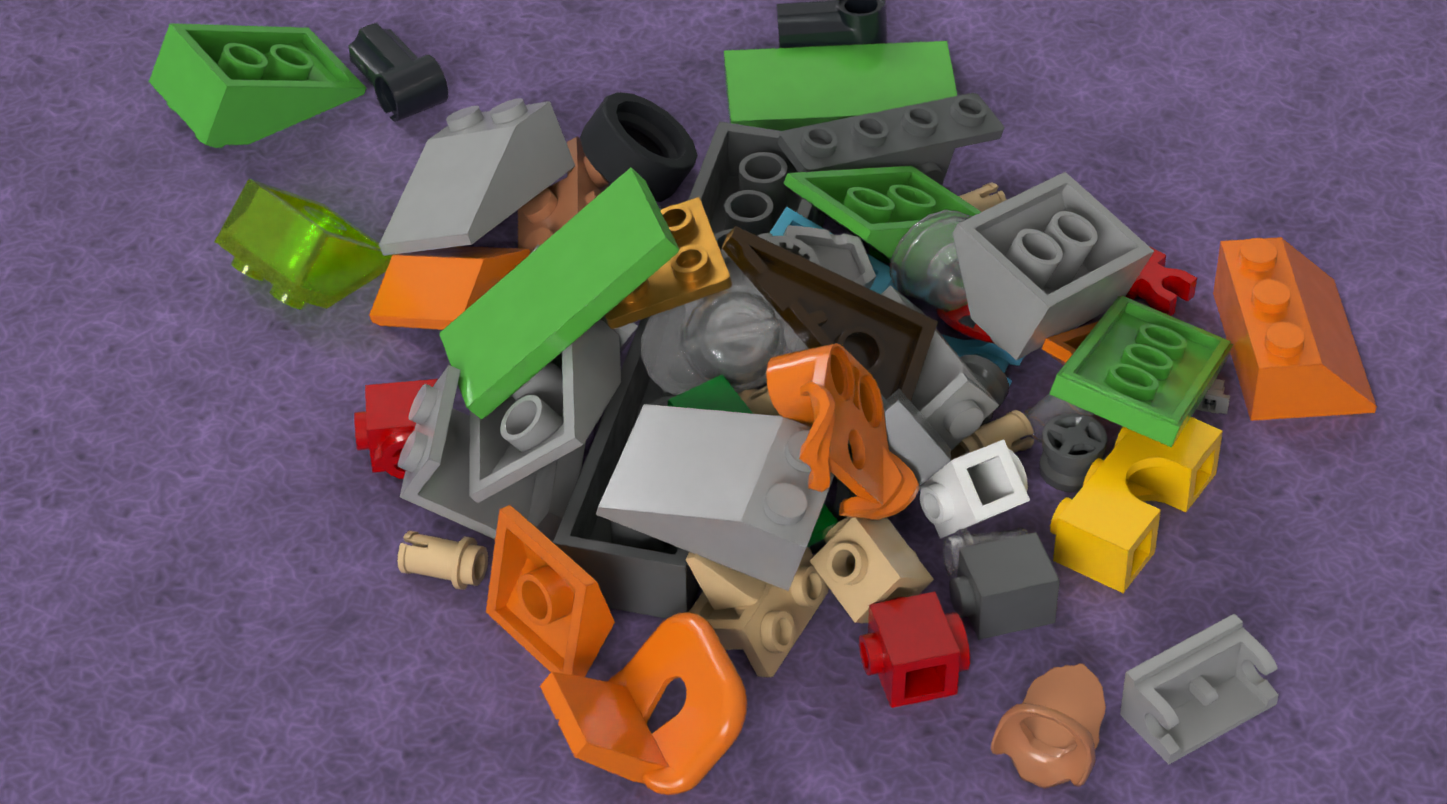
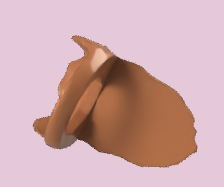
(1054, 728)

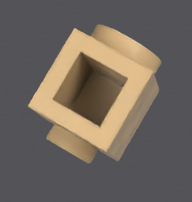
(868, 565)

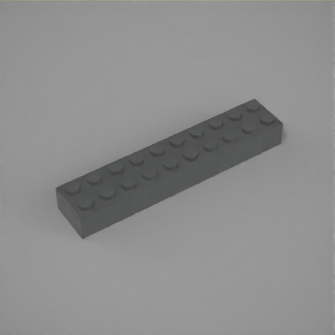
(638, 573)

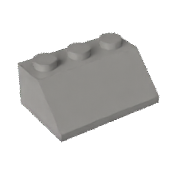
(1045, 263)

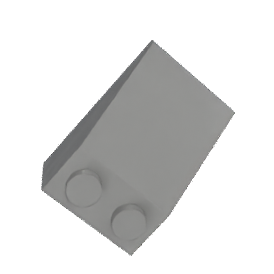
(477, 175)
(546, 414)
(718, 488)

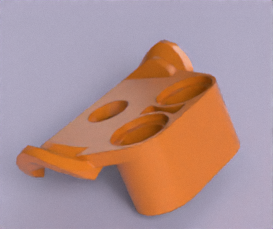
(842, 404)

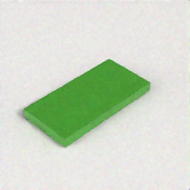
(831, 83)
(558, 293)
(1142, 370)

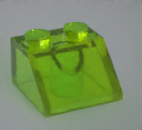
(298, 247)

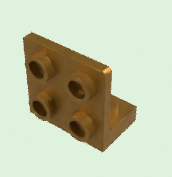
(688, 276)

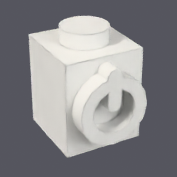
(974, 488)

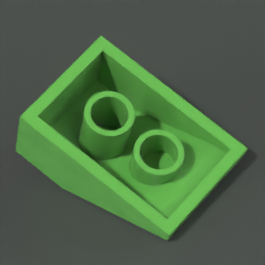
(248, 79)
(876, 201)

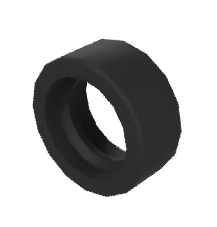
(642, 136)

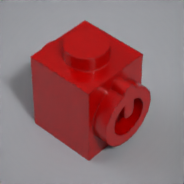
(386, 423)
(914, 649)

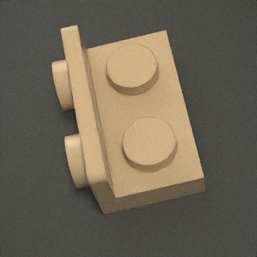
(773, 623)

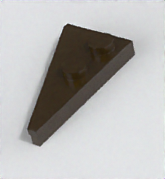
(831, 309)

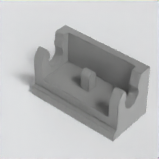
(1198, 689)

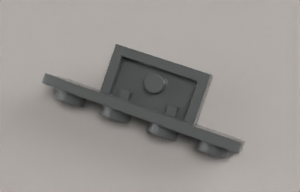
(902, 136)

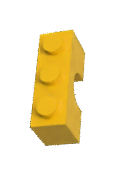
(1108, 526)

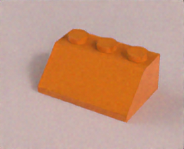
(1288, 333)

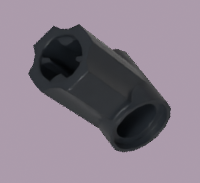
(832, 23)
(399, 77)

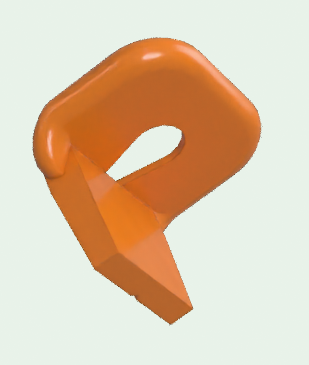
(609, 718)

